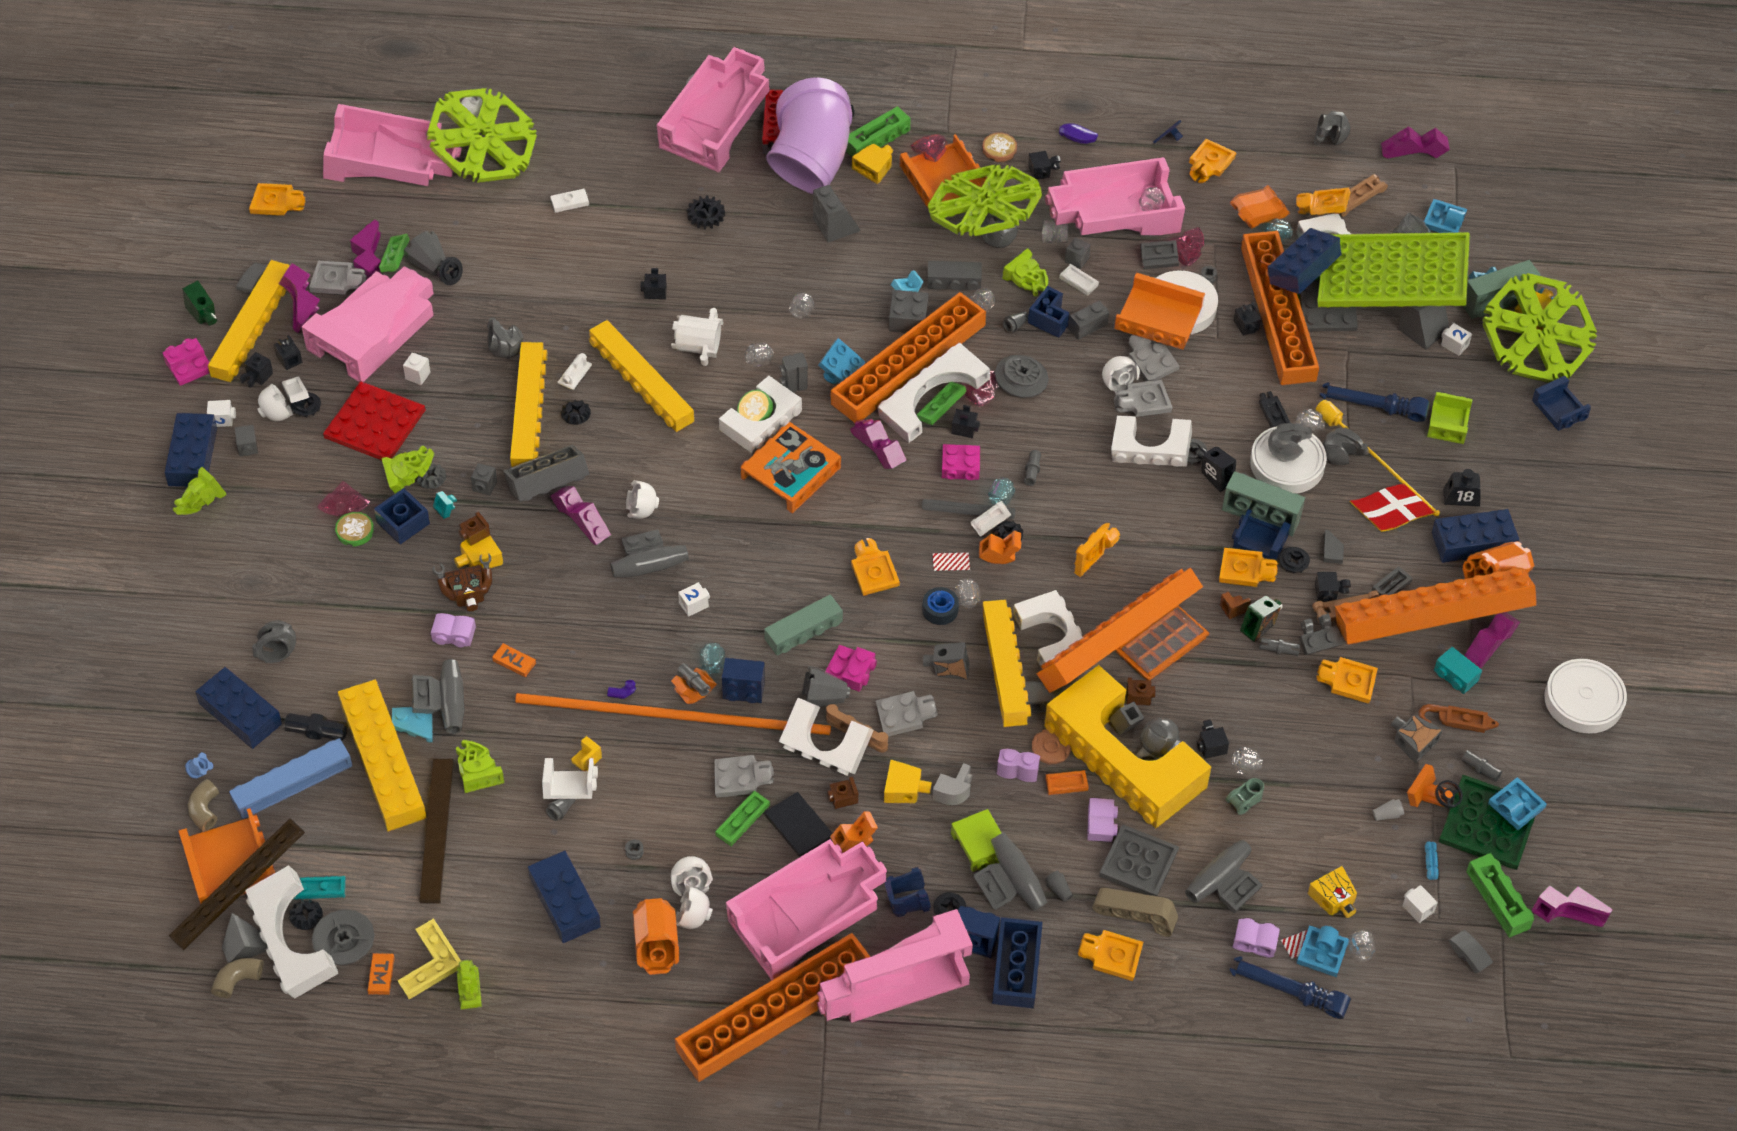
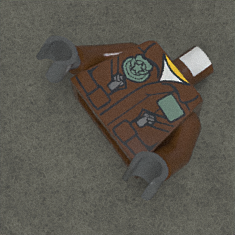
(466, 585)

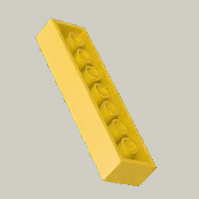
(382, 755)

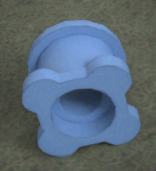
(198, 766)

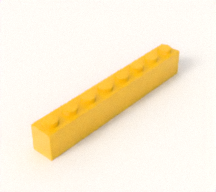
(249, 323)
(641, 376)
(528, 403)
(1005, 663)

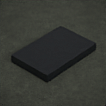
(798, 824)

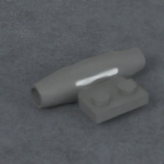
(647, 555)
(444, 695)
(1012, 875)
(1225, 877)

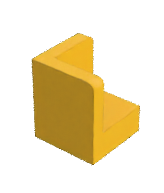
(589, 750)

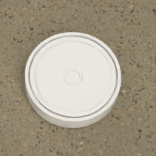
(1199, 283)
(1291, 476)
(1585, 696)

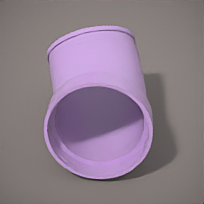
(813, 133)

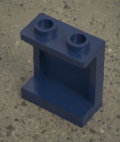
(1560, 404)
(1260, 536)

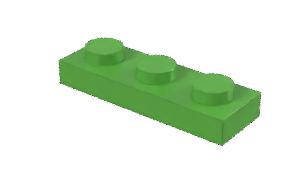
(394, 253)
(941, 403)
(742, 818)

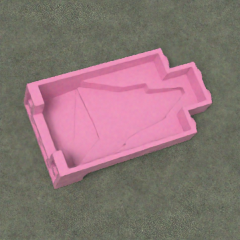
(714, 108)
(382, 146)
(1109, 199)
(372, 322)
(806, 904)
(902, 975)

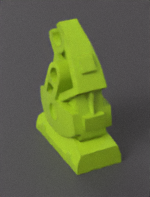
(1026, 273)
(407, 467)
(198, 493)
(479, 768)
(468, 985)

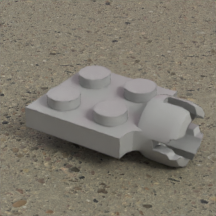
(336, 277)
(1152, 358)
(1143, 399)
(905, 712)
(741, 775)

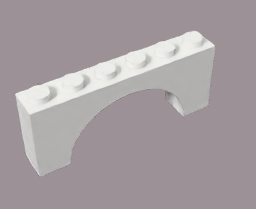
(953, 366)
(269, 902)

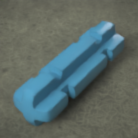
(1431, 860)

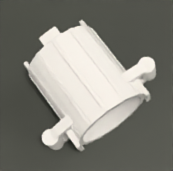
(698, 335)

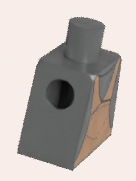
(949, 661)
(1416, 736)

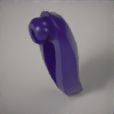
(1077, 133)

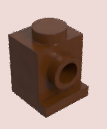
(474, 529)
(1140, 691)
(843, 793)

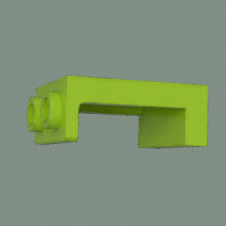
(1449, 418)
(975, 836)

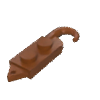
(1460, 717)

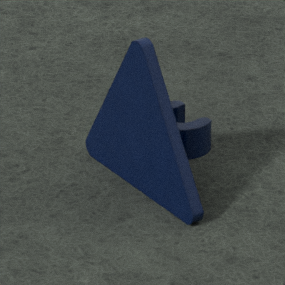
(1173, 130)

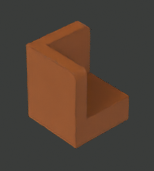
(1234, 605)

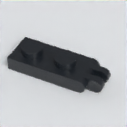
(1273, 409)

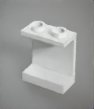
(569, 783)

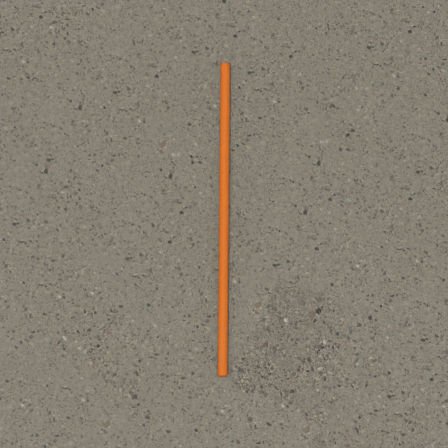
(662, 713)

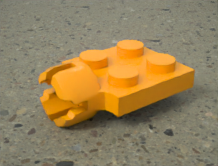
(1210, 160)
(276, 199)
(1323, 201)
(1095, 547)
(873, 568)
(1246, 568)
(1348, 678)
(1112, 953)

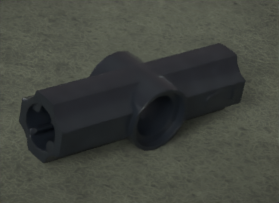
(315, 726)

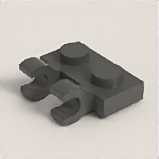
(1320, 640)

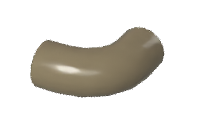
(198, 805)
(234, 972)

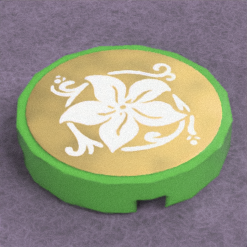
(755, 405)
(354, 528)

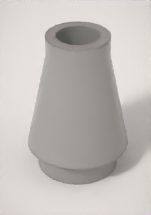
(1389, 810)

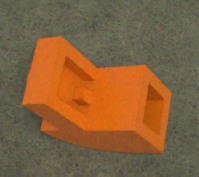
(999, 550)
(688, 693)
(852, 834)

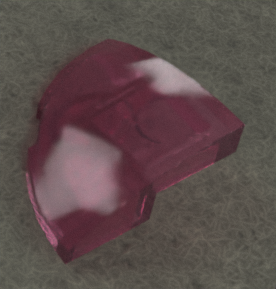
(930, 146)
(1189, 246)
(984, 393)
(343, 501)

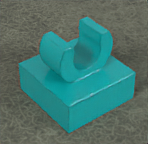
(444, 504)

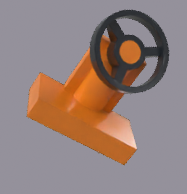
(1425, 790)

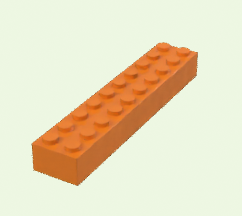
(1279, 312)
(907, 357)
(1435, 605)
(1118, 629)
(764, 1011)

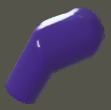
(624, 692)

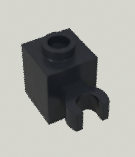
(1041, 165)
(654, 285)
(1247, 319)
(288, 353)
(257, 369)
(965, 422)
(1328, 586)
(1212, 741)

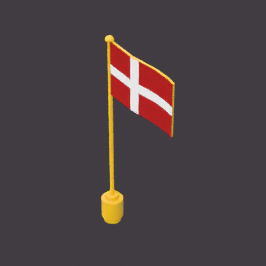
(1391, 505)

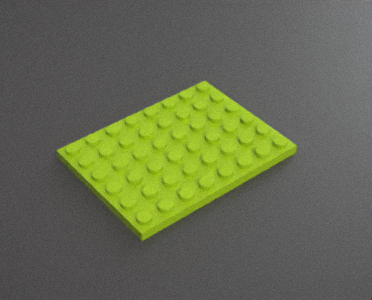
(1397, 271)

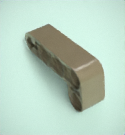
(1137, 907)

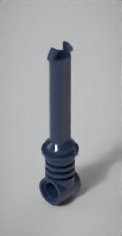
(1416, 408)
(1334, 1003)

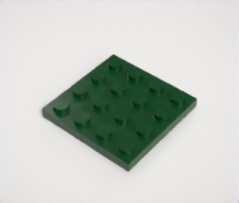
(1480, 829)

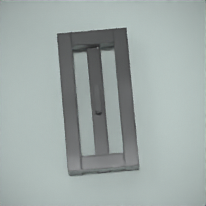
(1408, 579)

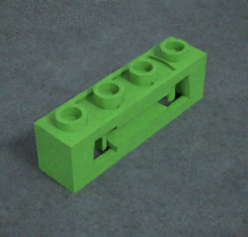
(879, 131)
(1500, 895)

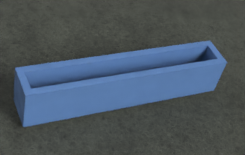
(291, 778)

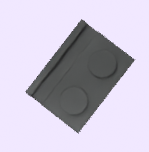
(1159, 254)

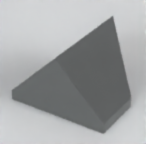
(242, 940)

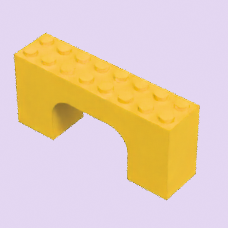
(1149, 787)

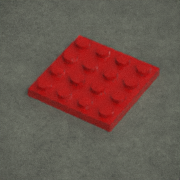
(374, 421)

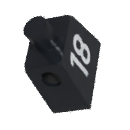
(1217, 467)
(1463, 489)

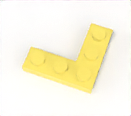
(443, 964)

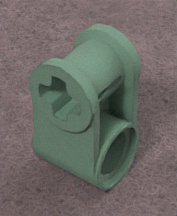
(1243, 798)

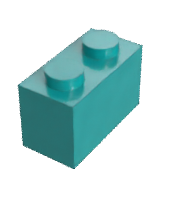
(1457, 670)

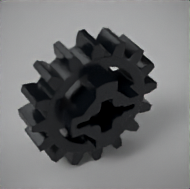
(706, 212)

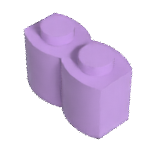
(453, 629)
(1018, 765)
(1101, 820)
(1256, 937)

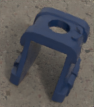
(907, 882)

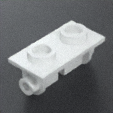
(575, 372)
(990, 518)

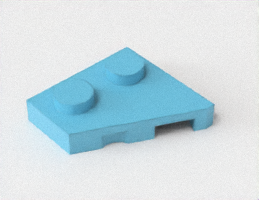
(413, 723)

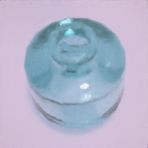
(1282, 226)
(1001, 490)
(712, 657)

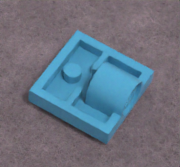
(1444, 217)
(840, 362)
(1517, 803)
(1323, 950)

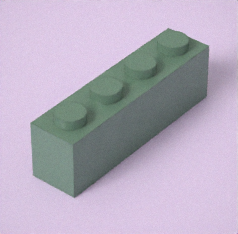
(803, 625)

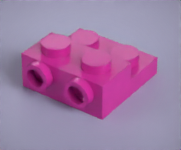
(186, 361)
(961, 462)
(852, 666)

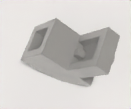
(952, 790)

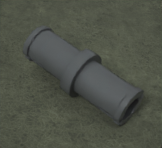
(1032, 467)
(1279, 646)
(693, 679)
(1482, 766)

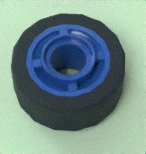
(940, 606)

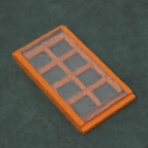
(1162, 643)

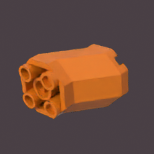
(1259, 206)
(1498, 559)
(655, 936)

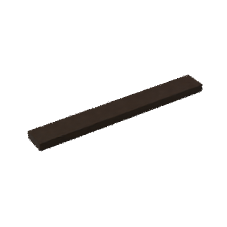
(436, 831)
(236, 884)

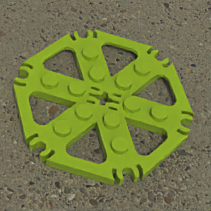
(478, 146)
(989, 198)
(1544, 340)

